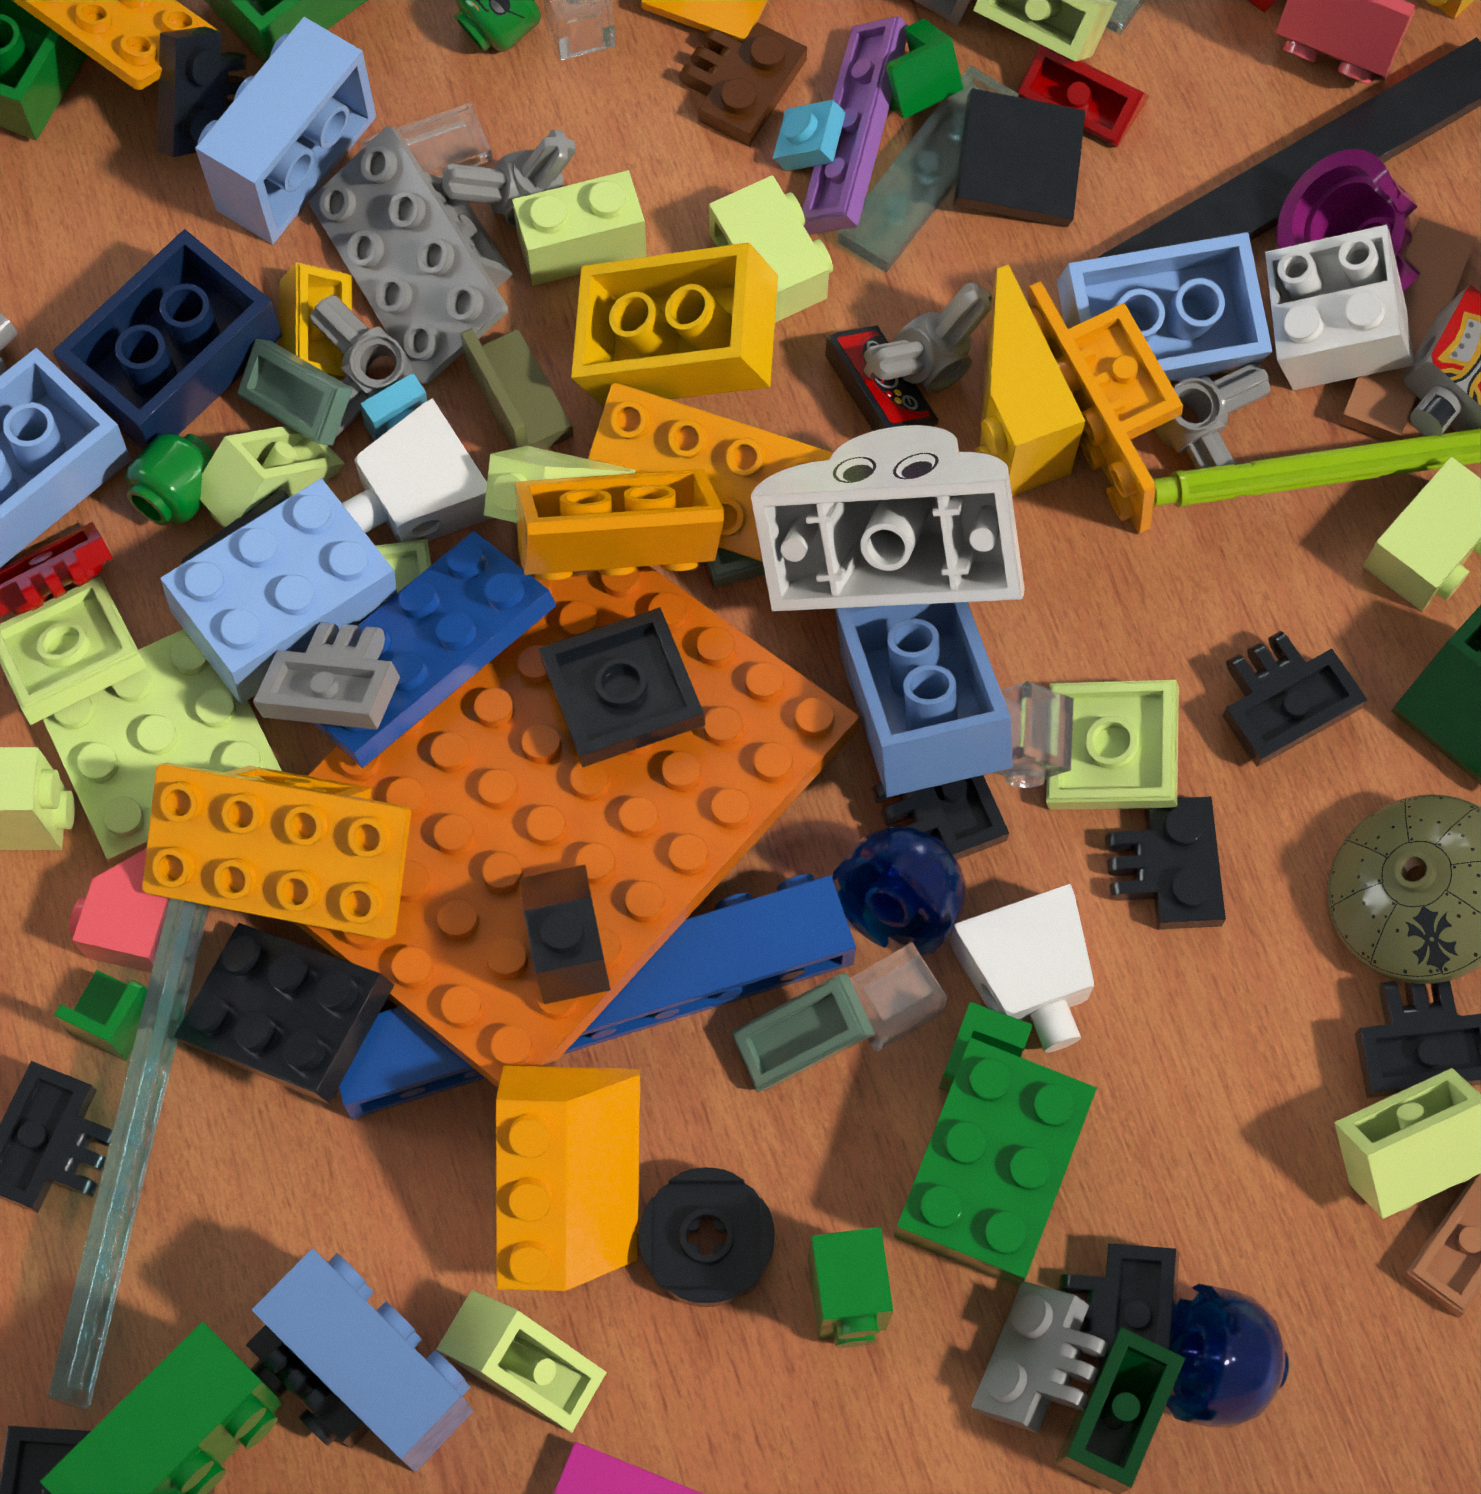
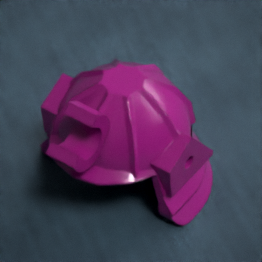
(1345, 196)

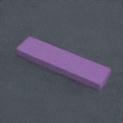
(865, 94)

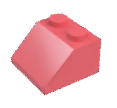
(1356, 32)

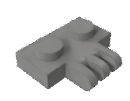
(332, 681)
(1038, 1358)

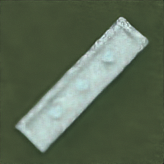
(915, 180)

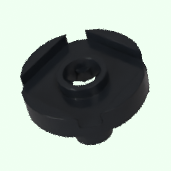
(733, 1266)

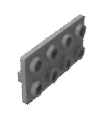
(413, 252)

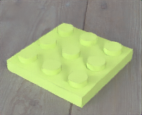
(157, 716)

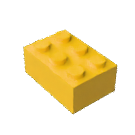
(677, 323)

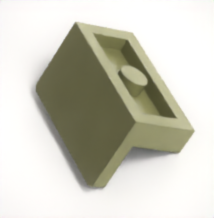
(516, 390)

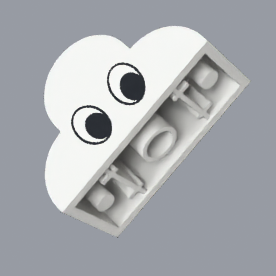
(889, 525)

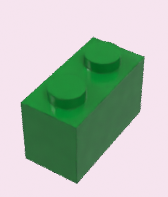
(850, 1286)

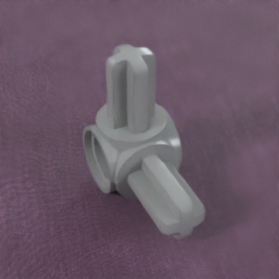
(512, 176)
(934, 344)
(359, 349)
(1212, 404)

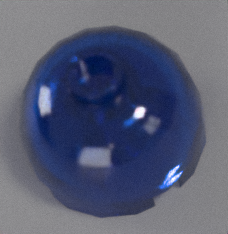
(901, 888)
(1230, 1360)

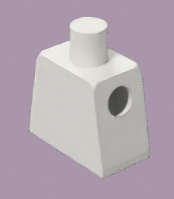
(418, 480)
(1030, 962)

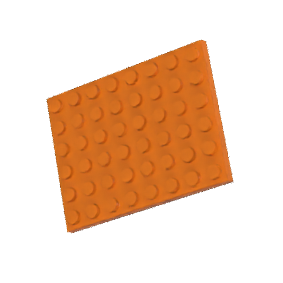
(507, 799)

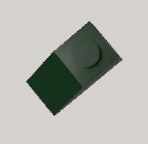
(1121, 1412)

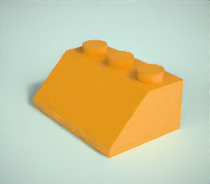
(617, 523)
(566, 1175)

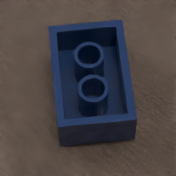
(168, 340)

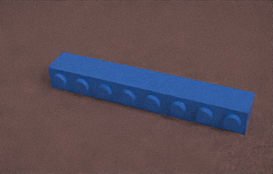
(703, 965)

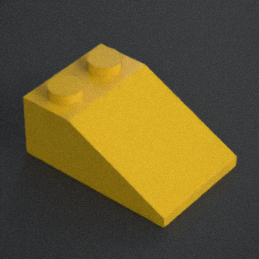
(1026, 402)

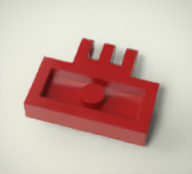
(65, 561)

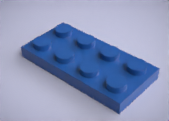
(443, 634)

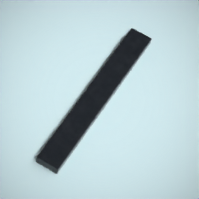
(1380, 126)

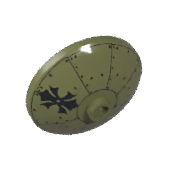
(1402, 927)

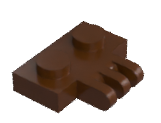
(742, 79)

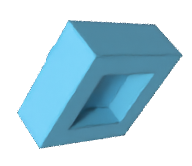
(809, 135)
(392, 405)

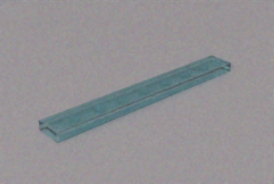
(128, 1156)

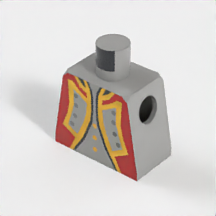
(1449, 369)

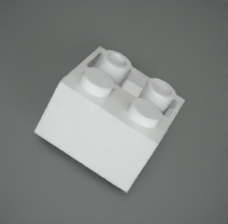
(1338, 308)

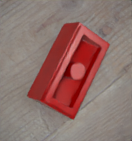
(1108, 102)

